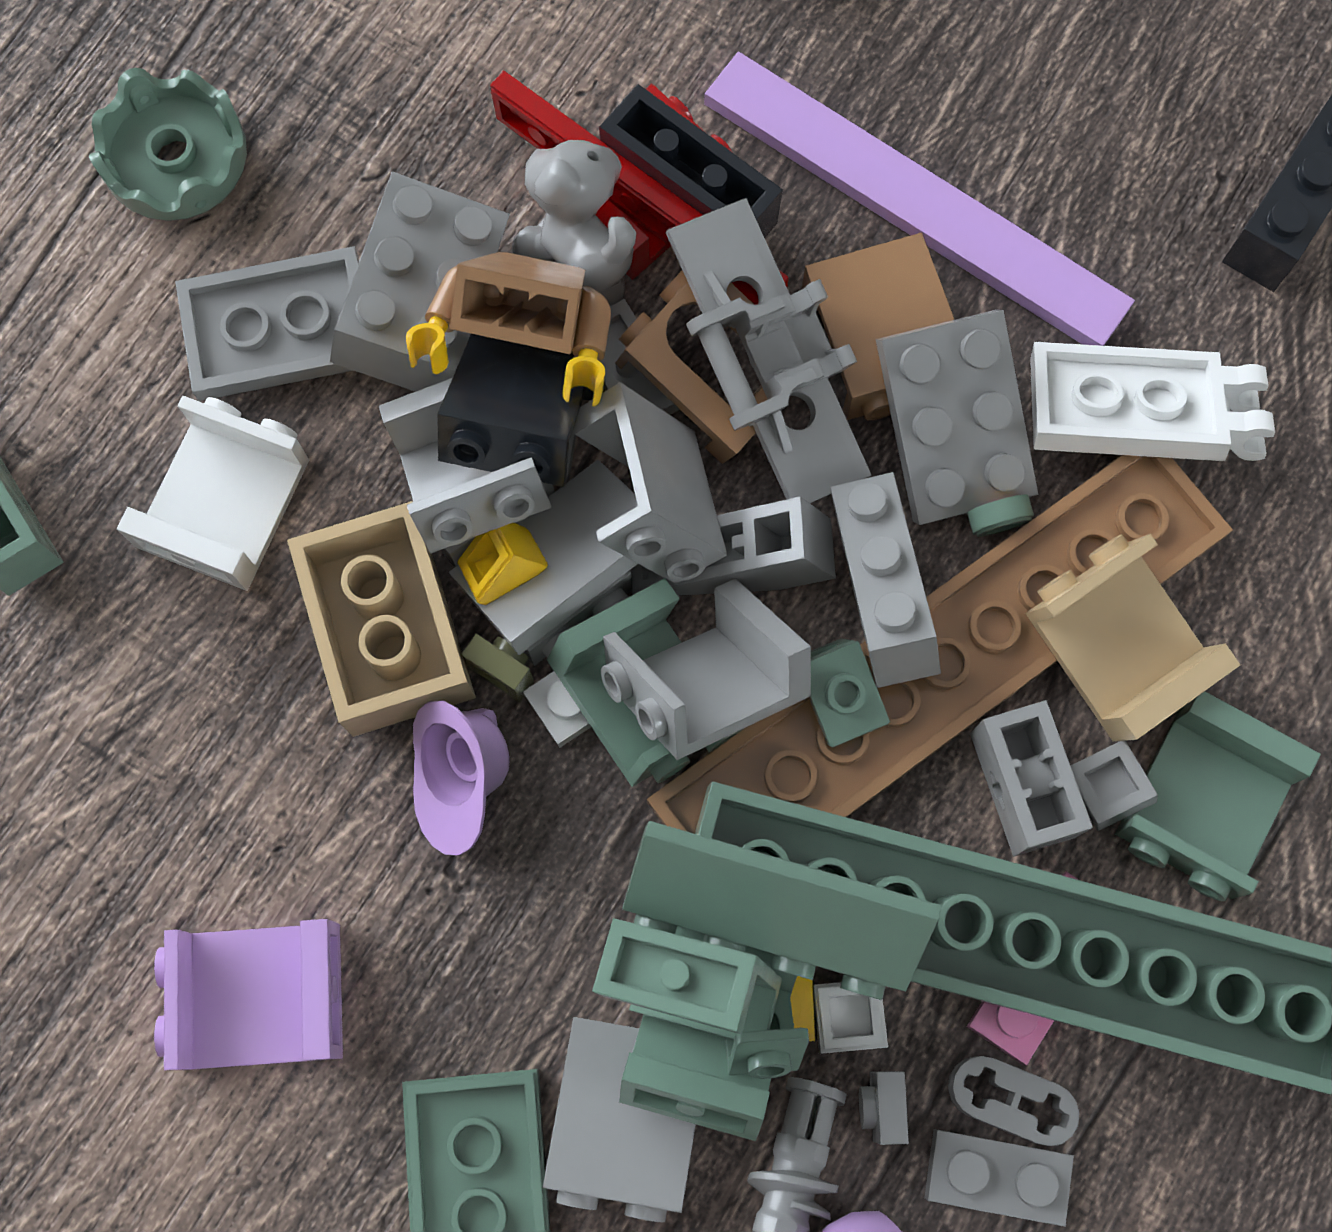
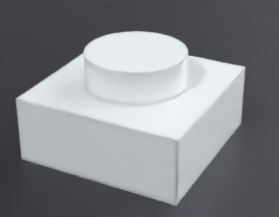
(556, 709)

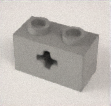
(1030, 778)

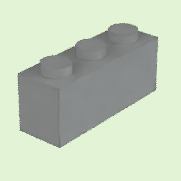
(886, 580)

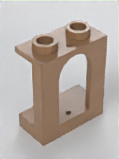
(654, 358)

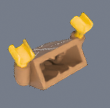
(523, 304)

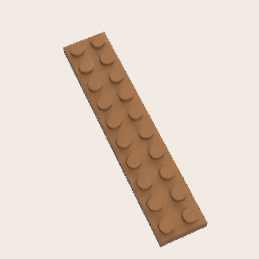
(983, 648)

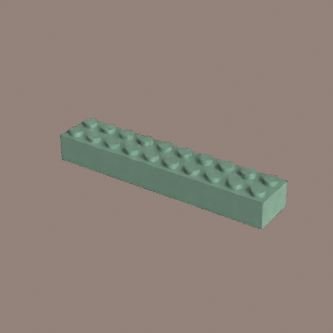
(1071, 944)

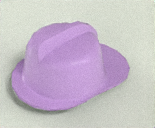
(455, 768)

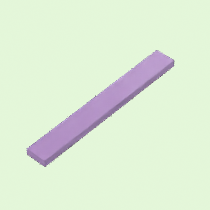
(918, 202)

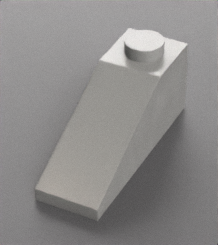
(766, 551)

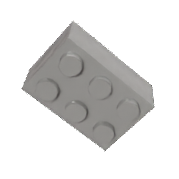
(407, 254)

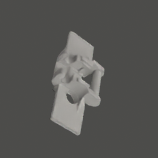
(782, 347)

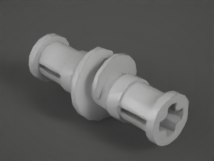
(798, 1160)

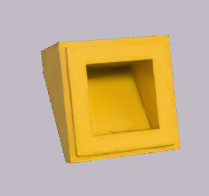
(501, 562)

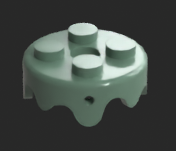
(154, 114)

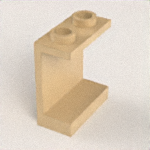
(1126, 641)

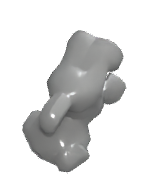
(571, 188)

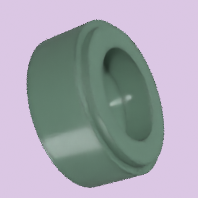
(1000, 515)

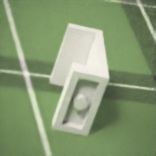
(220, 494)

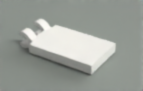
(1146, 403)

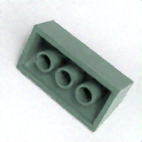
(780, 909)

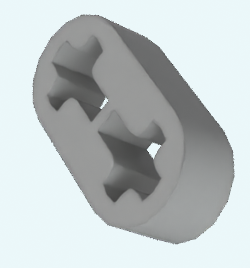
(1019, 1085)

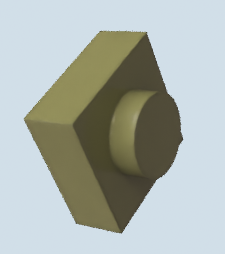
(499, 665)

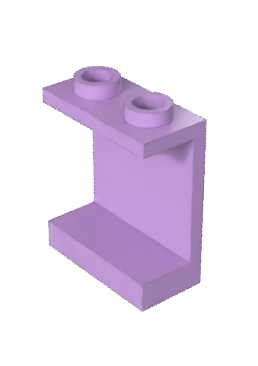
(250, 996)

